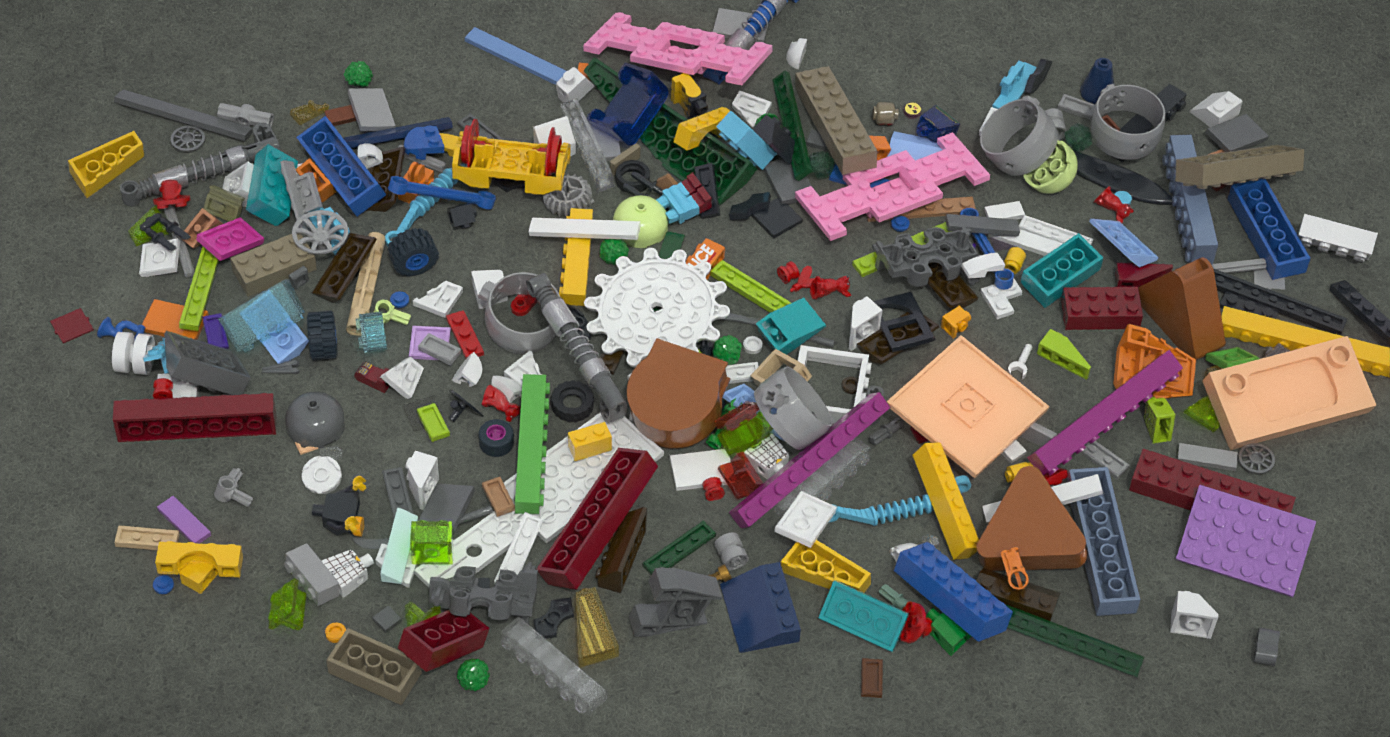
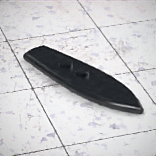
(1121, 179)

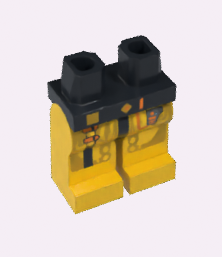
(688, 95)

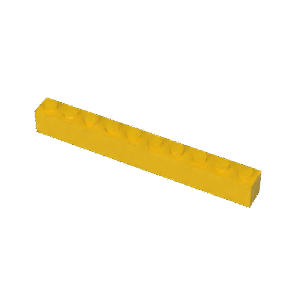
(1270, 332)

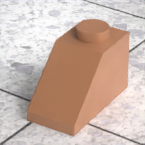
(202, 222)

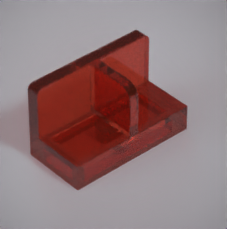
(740, 476)

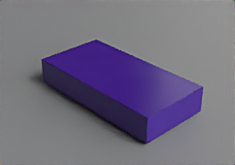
(214, 331)

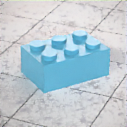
(745, 140)

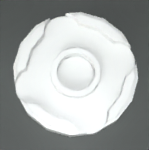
(321, 475)

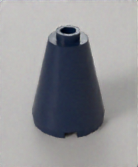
(1097, 79)

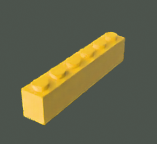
(576, 263)
(946, 500)

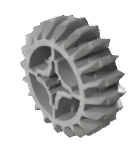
(574, 194)

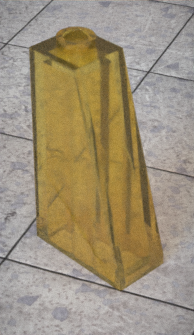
(594, 633)

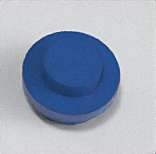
(900, 223)
(399, 299)
(163, 584)

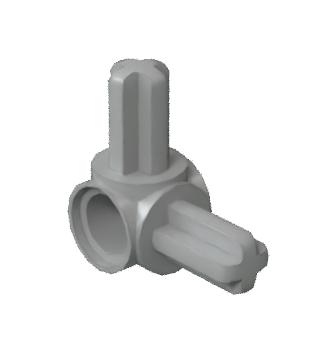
(228, 489)

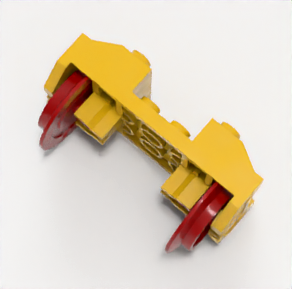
(510, 160)

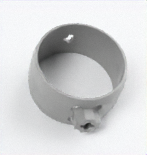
(1135, 100)
(1006, 123)
(504, 337)
(795, 408)

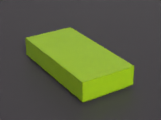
(433, 422)

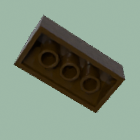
(622, 551)
(1031, 599)

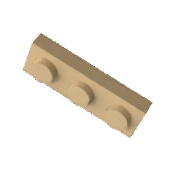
(143, 537)

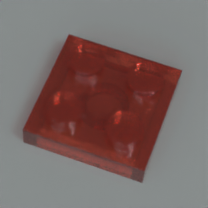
(732, 419)

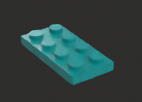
(863, 615)

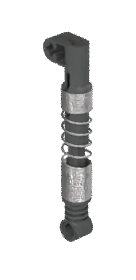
(227, 161)
(564, 324)

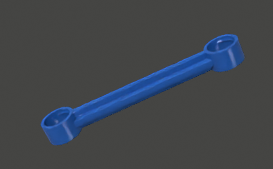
(482, 199)
(986, 248)

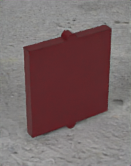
(71, 325)

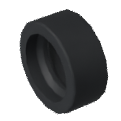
(631, 166)

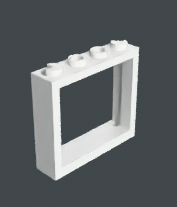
(840, 358)

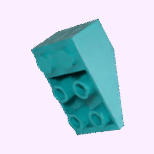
(790, 326)

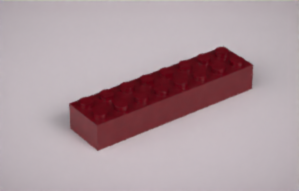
(195, 417)
(1179, 481)
(597, 518)

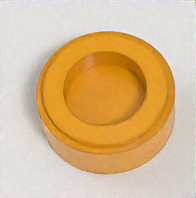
(360, 527)
(334, 632)

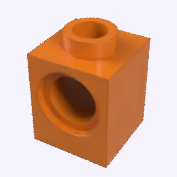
(882, 146)

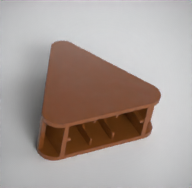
(1187, 308)
(1035, 524)

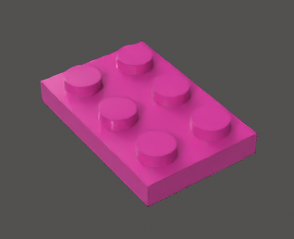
(230, 239)

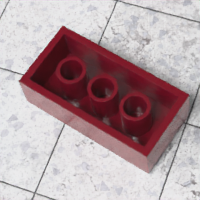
(1101, 307)
(442, 639)

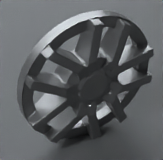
(187, 139)
(1256, 458)

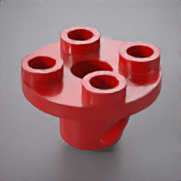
(171, 195)
(916, 624)

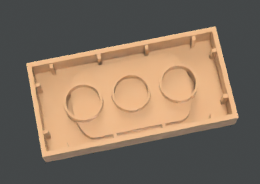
(1288, 392)

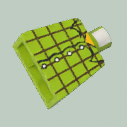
(1158, 412)

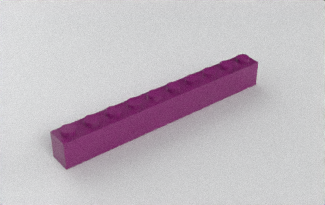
(1104, 413)
(809, 460)

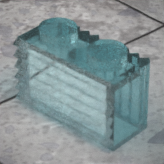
(372, 331)

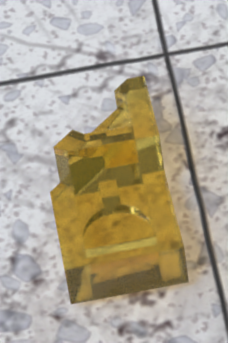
(307, 112)

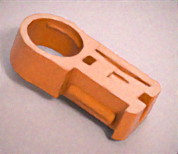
(1013, 565)

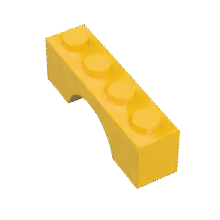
(693, 130)
(174, 556)

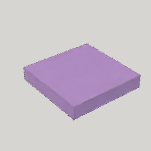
(420, 333)

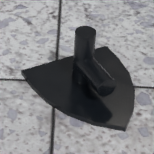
(459, 407)

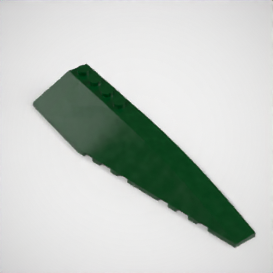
(730, 167)

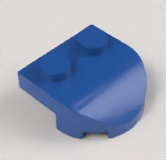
(423, 141)

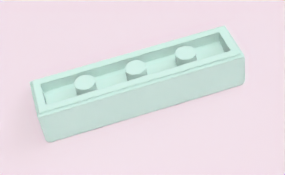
(398, 547)

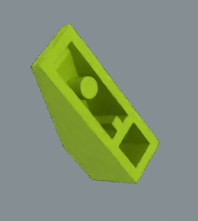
(1063, 353)

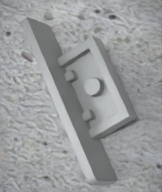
(302, 191)

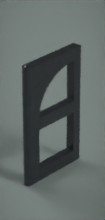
(907, 303)

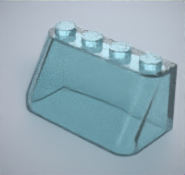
(262, 316)

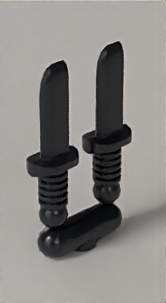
(651, 185)
(159, 237)

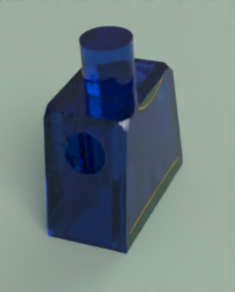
(936, 124)

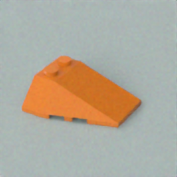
(1139, 349)

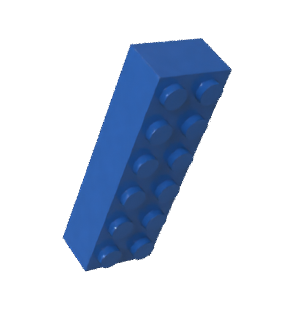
(341, 166)
(1268, 228)
(953, 591)

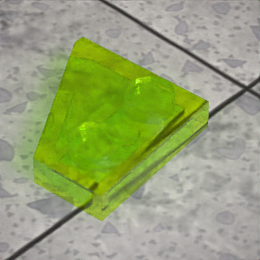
(140, 237)
(1204, 413)

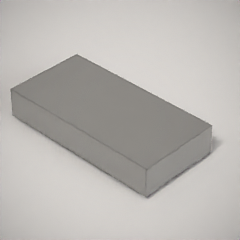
(1076, 106)
(439, 349)

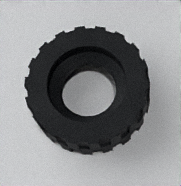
(572, 388)

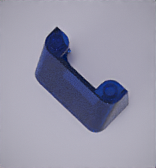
(632, 105)

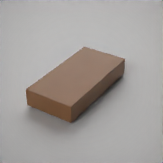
(498, 496)

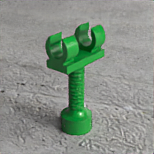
(713, 441)

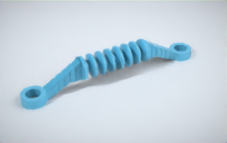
(423, 203)
(871, 516)

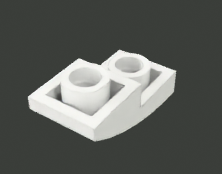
(978, 266)

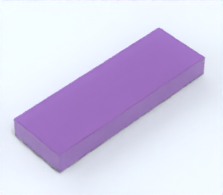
(183, 520)

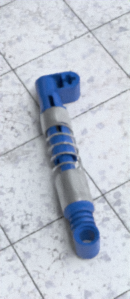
(744, 37)

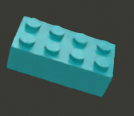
(268, 190)
(1061, 268)

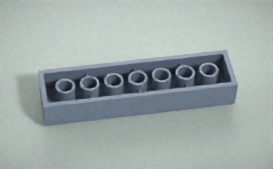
(1190, 203)
(1108, 556)

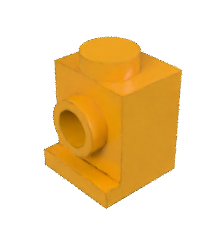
(955, 321)

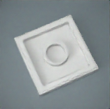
(158, 259)

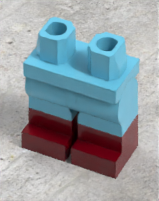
(685, 200)

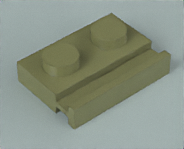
(223, 203)

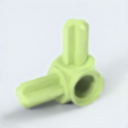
(392, 314)

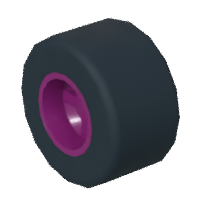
(496, 438)

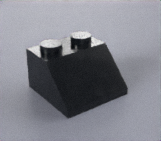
(776, 137)

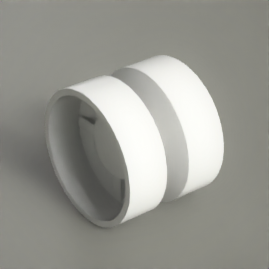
(129, 353)

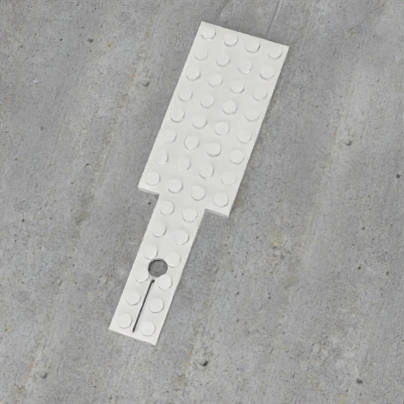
(565, 489)

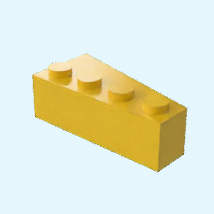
(103, 164)
(823, 566)

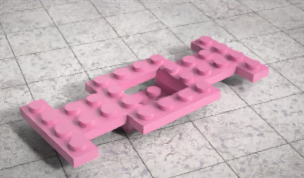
(654, 48)
(911, 190)

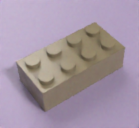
(270, 264)
(373, 666)

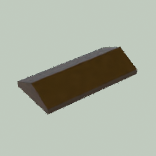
(382, 174)
(344, 267)
(952, 292)
(877, 346)

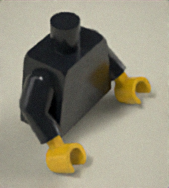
(341, 508)

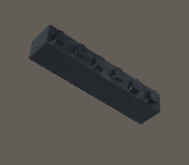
(1172, 99)

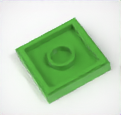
(1230, 357)

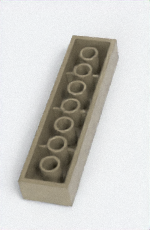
(836, 120)
(1239, 166)

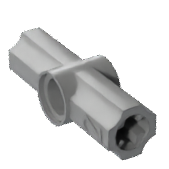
(244, 115)

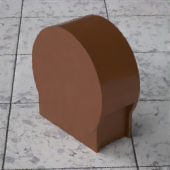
(676, 394)

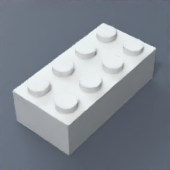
(1337, 237)

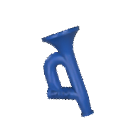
(107, 329)

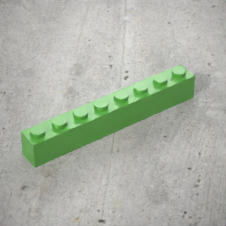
(530, 447)

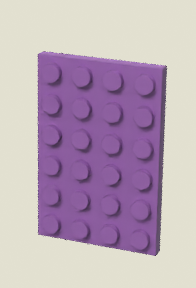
(1246, 540)

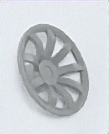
(320, 236)

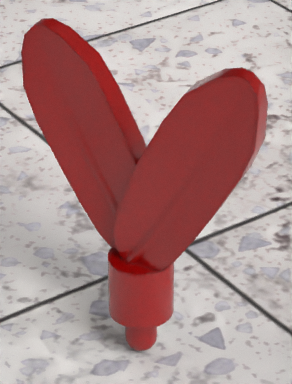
(803, 281)

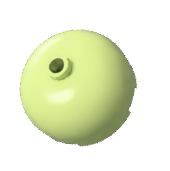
(1055, 172)
(651, 217)

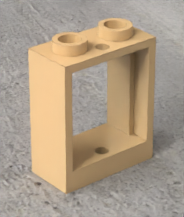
(773, 363)

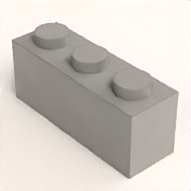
(312, 574)

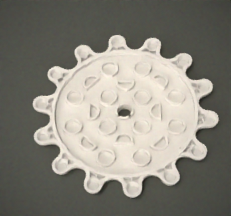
(639, 287)

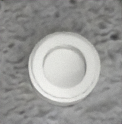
(752, 345)

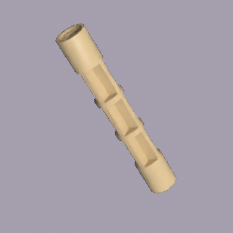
(366, 283)

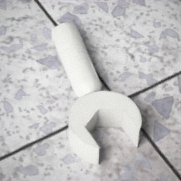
(1020, 364)

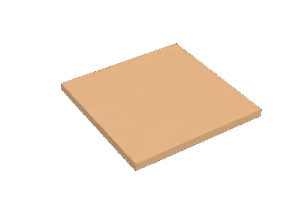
(967, 406)

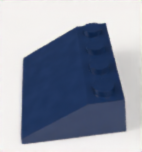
(761, 608)

